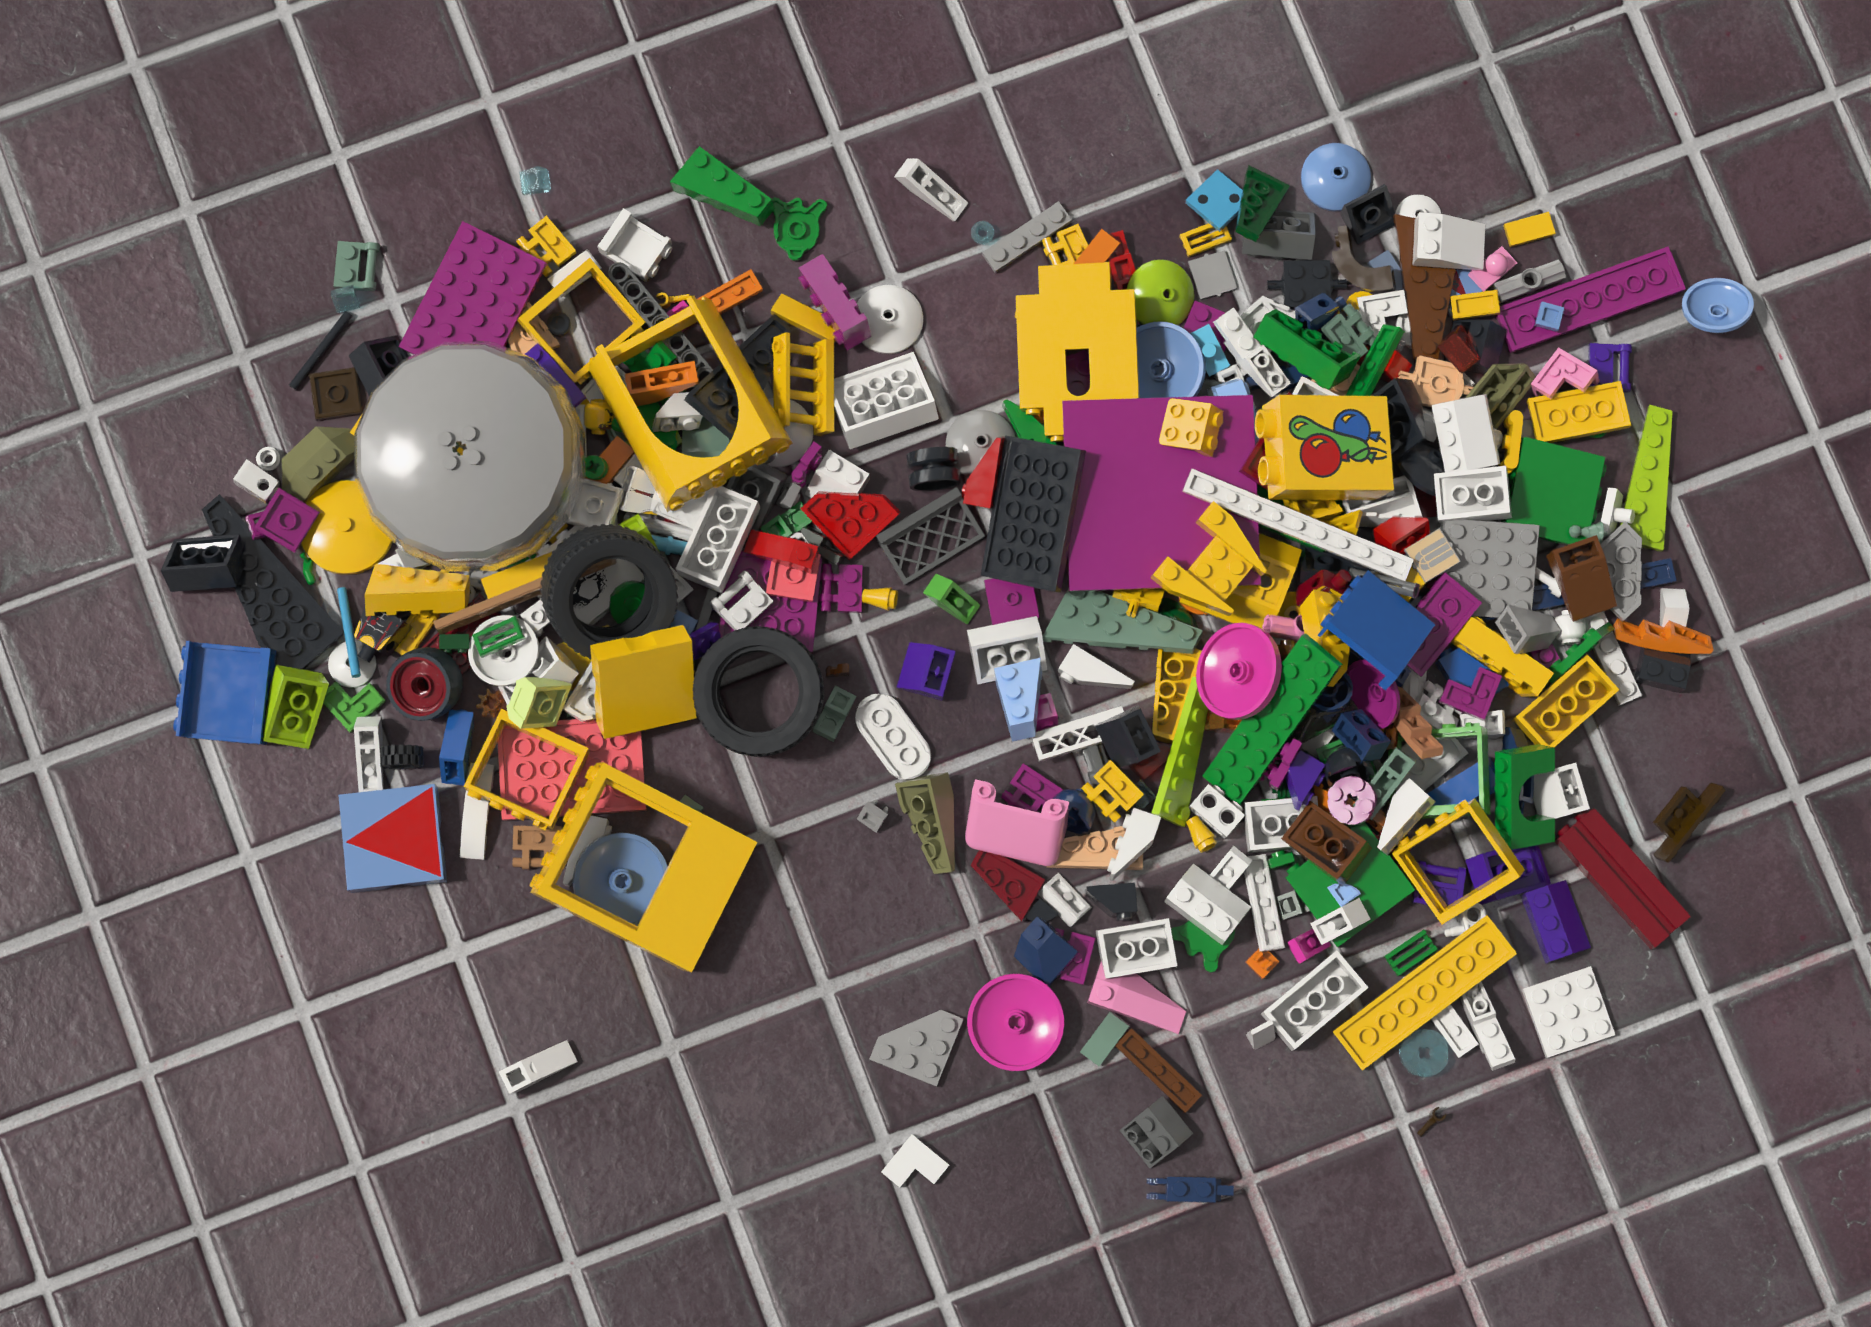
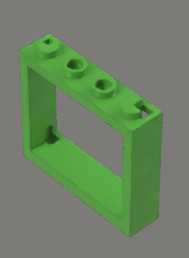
(1451, 731)

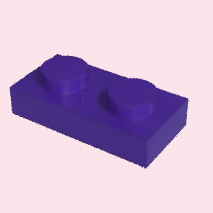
(704, 638)

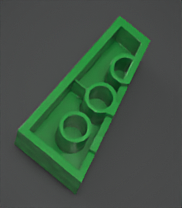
(1306, 349)

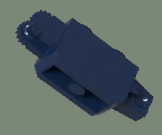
(1190, 1189)

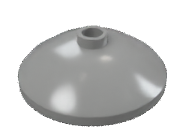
(966, 431)

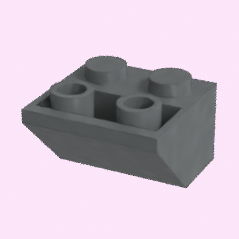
(1156, 1132)

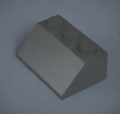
(1286, 235)

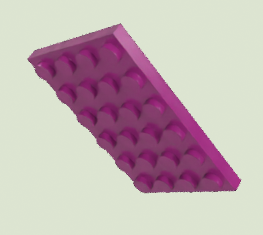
(474, 292)

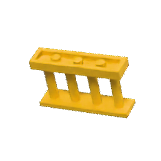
(822, 383)

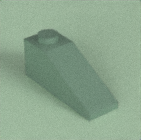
(1390, 777)

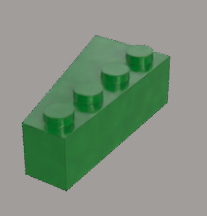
(716, 184)

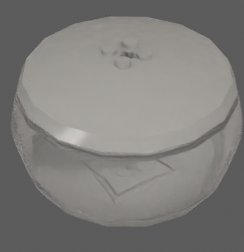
(516, 465)

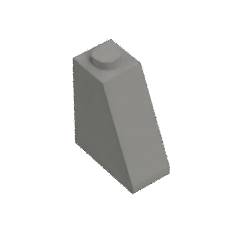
(1527, 629)

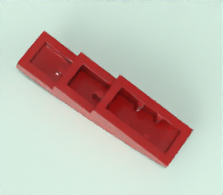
(1121, 263)

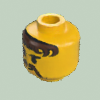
(598, 416)

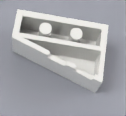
(1397, 503)

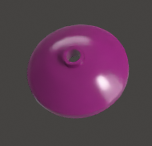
(1378, 704)

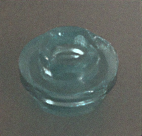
(982, 225)

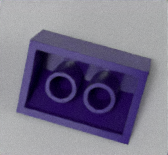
(1555, 921)

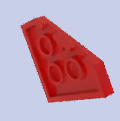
(850, 518)

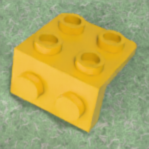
(1191, 426)

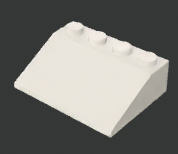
(883, 400)

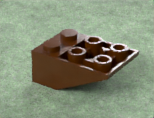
(1583, 578)

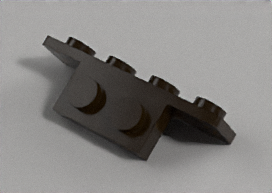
(1682, 817)

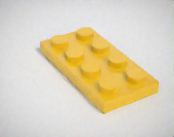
(1579, 413)

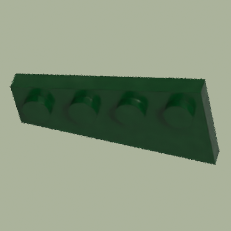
(1258, 202)

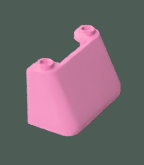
(1015, 830)

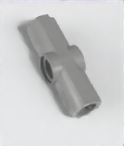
(1542, 277)

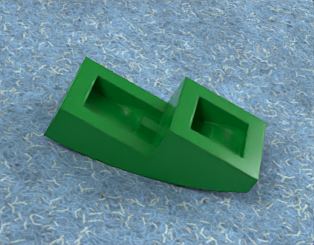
(788, 522)

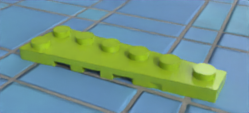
(1650, 479)
(1179, 773)

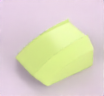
(537, 702)

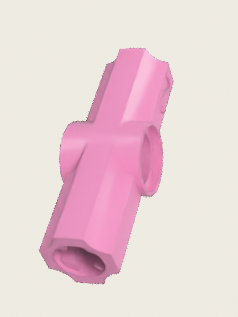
(1284, 627)

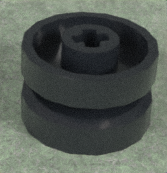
(933, 468)

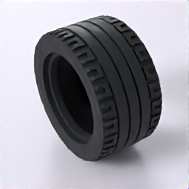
(588, 548)
(707, 691)

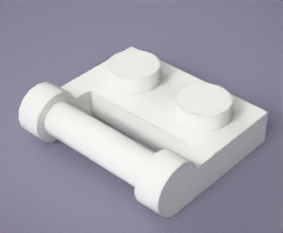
(747, 608)

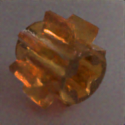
(485, 700)

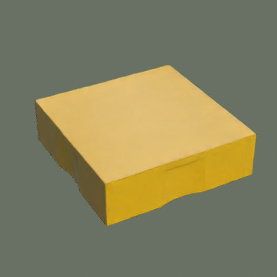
(643, 681)

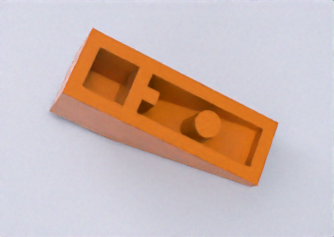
(659, 383)

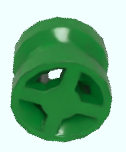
(599, 468)

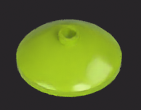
(1149, 284)

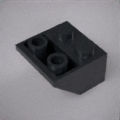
(1487, 340)
(1128, 737)

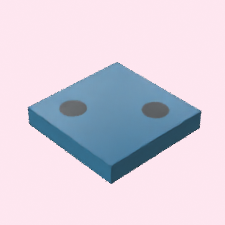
(1216, 200)

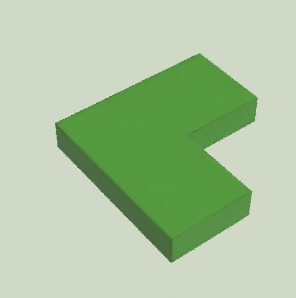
(347, 708)

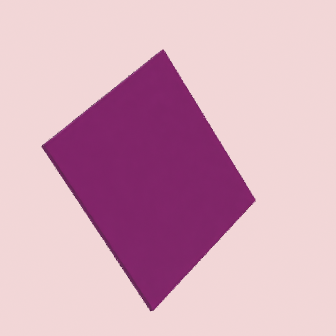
(1132, 489)

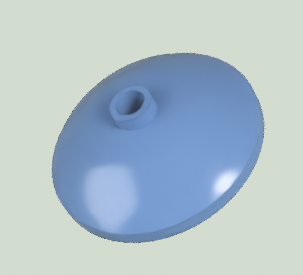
(1325, 187)
(1717, 305)

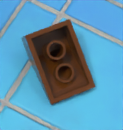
(1327, 843)

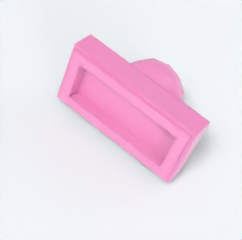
(1493, 269)

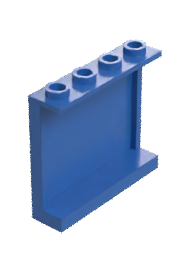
(1378, 625)
(224, 692)

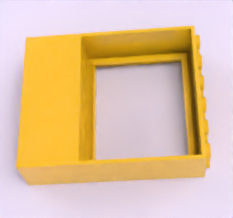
(690, 891)

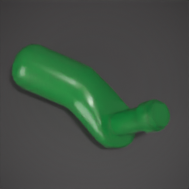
(307, 569)

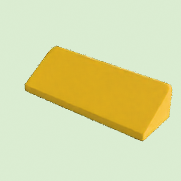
(802, 317)

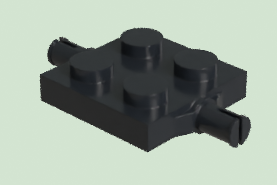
(1305, 280)

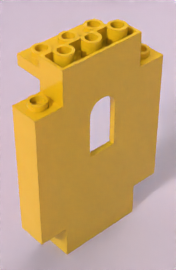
(1075, 313)

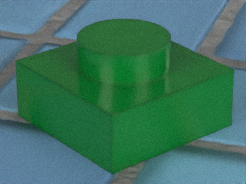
(1280, 859)

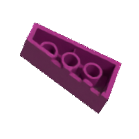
(833, 299)

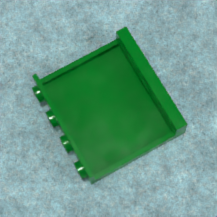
(1555, 489)
(1376, 878)

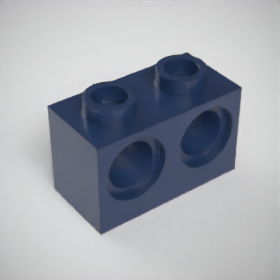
(1361, 735)

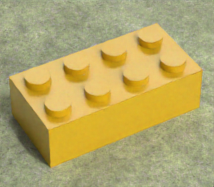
(1566, 703)

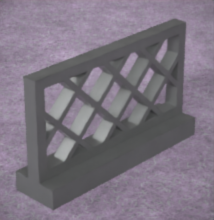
(918, 518)

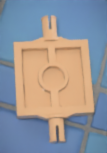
(1436, 381)

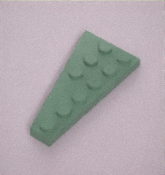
(1103, 622)

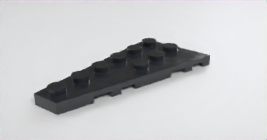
(716, 395)

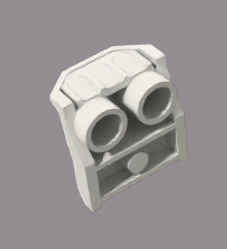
(685, 516)

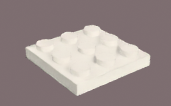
(1568, 1012)

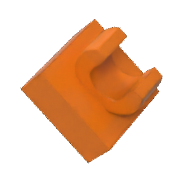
(1262, 963)

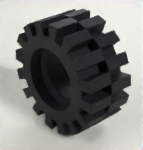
(402, 757)

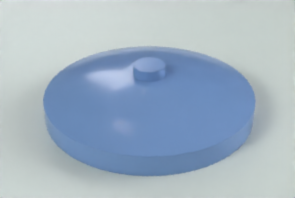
(1169, 361)
(619, 874)

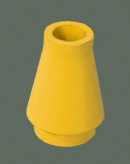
(882, 597)
(1201, 834)

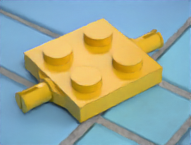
(1138, 598)

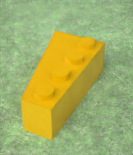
(415, 591)

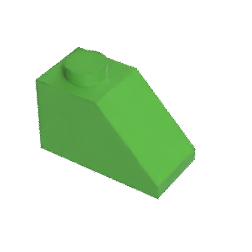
(951, 598)

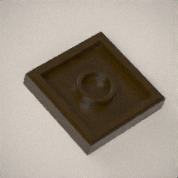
(336, 394)

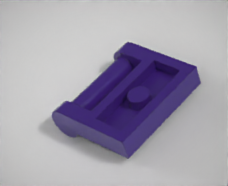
(1601, 358)
(1447, 891)

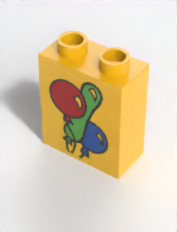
(1325, 447)

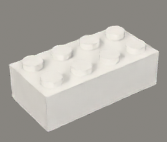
(718, 538)
(1314, 1000)

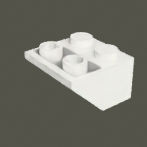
(1559, 792)

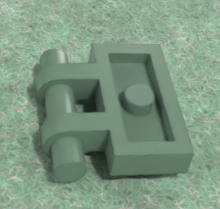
(1340, 330)

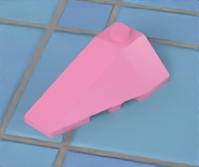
(1136, 999)

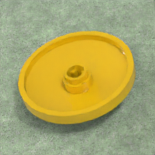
(343, 534)

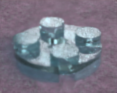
(1438, 1053)

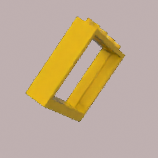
(588, 266)
(541, 734)
(1426, 888)

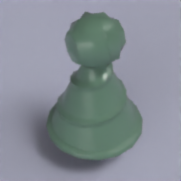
(1595, 529)

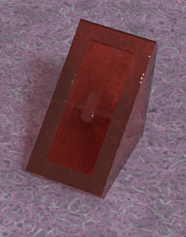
(1459, 349)

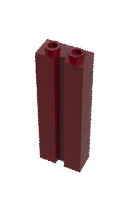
(1621, 877)

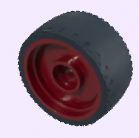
(408, 689)

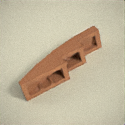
(1415, 728)

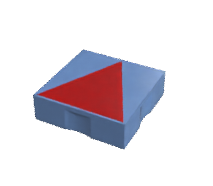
(392, 838)

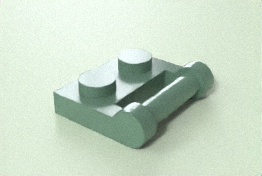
(348, 265)

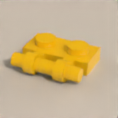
(551, 240)
(1070, 241)
(1117, 785)

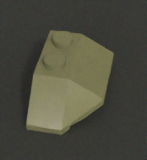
(1504, 388)
(316, 461)

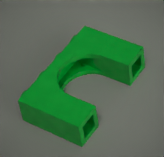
(1511, 772)

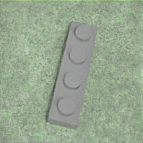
(1026, 237)

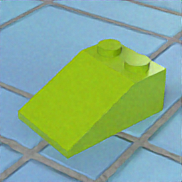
(294, 706)

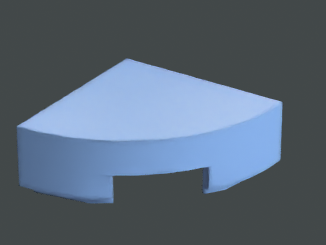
(1344, 893)

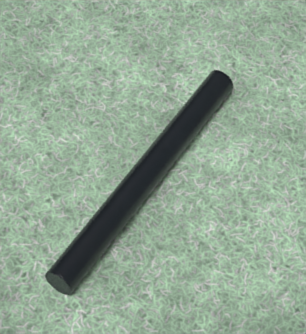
(320, 350)

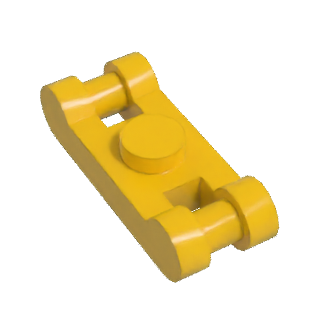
(1512, 440)

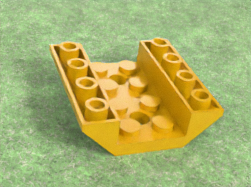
(1254, 602)

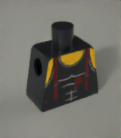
(380, 634)

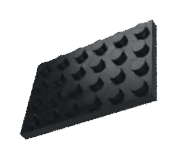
(1033, 513)

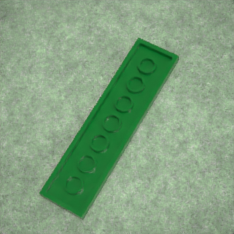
(1262, 736)

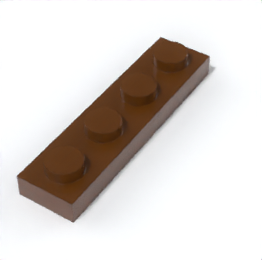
(1158, 1070)

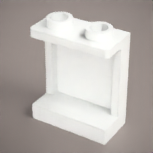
(635, 246)

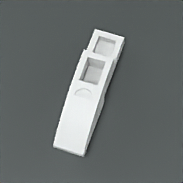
(1249, 353)
(1486, 1027)

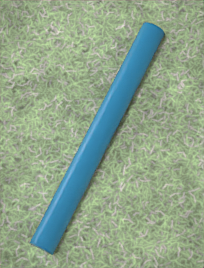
(348, 632)

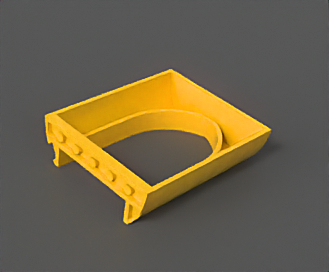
(671, 473)

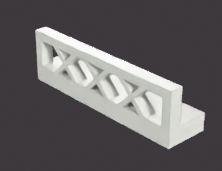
(1068, 730)

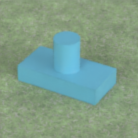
(1211, 349)

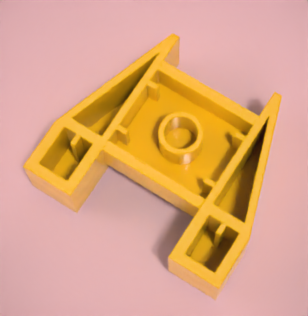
(1217, 567)

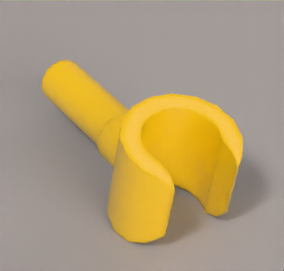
(670, 299)

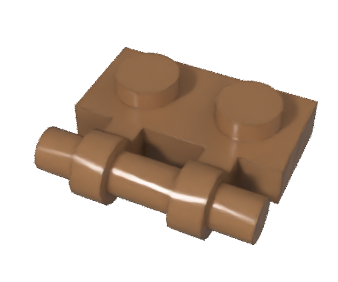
(532, 839)

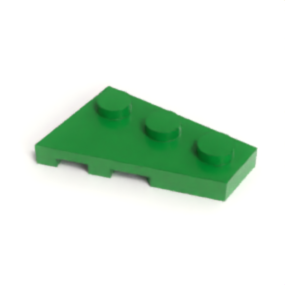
(1575, 653)

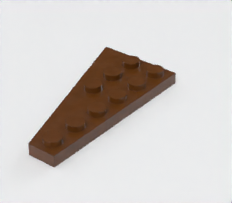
(1425, 291)

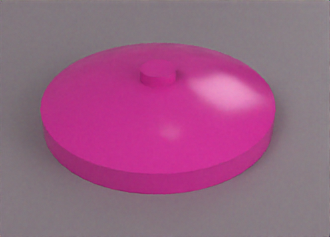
(1238, 671)
(1015, 1022)

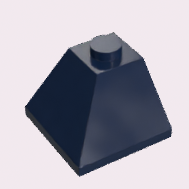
(1044, 951)

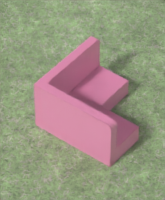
(1563, 368)

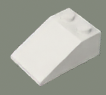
(1448, 242)
(1473, 494)

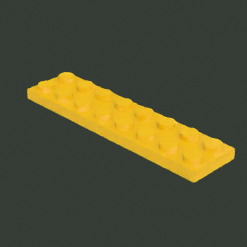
(1424, 992)

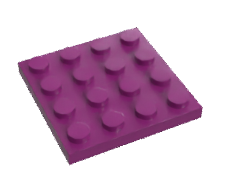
(784, 614)

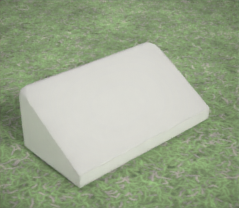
(1064, 900)

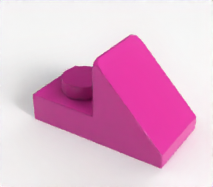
(1306, 946)

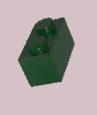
(454, 642)

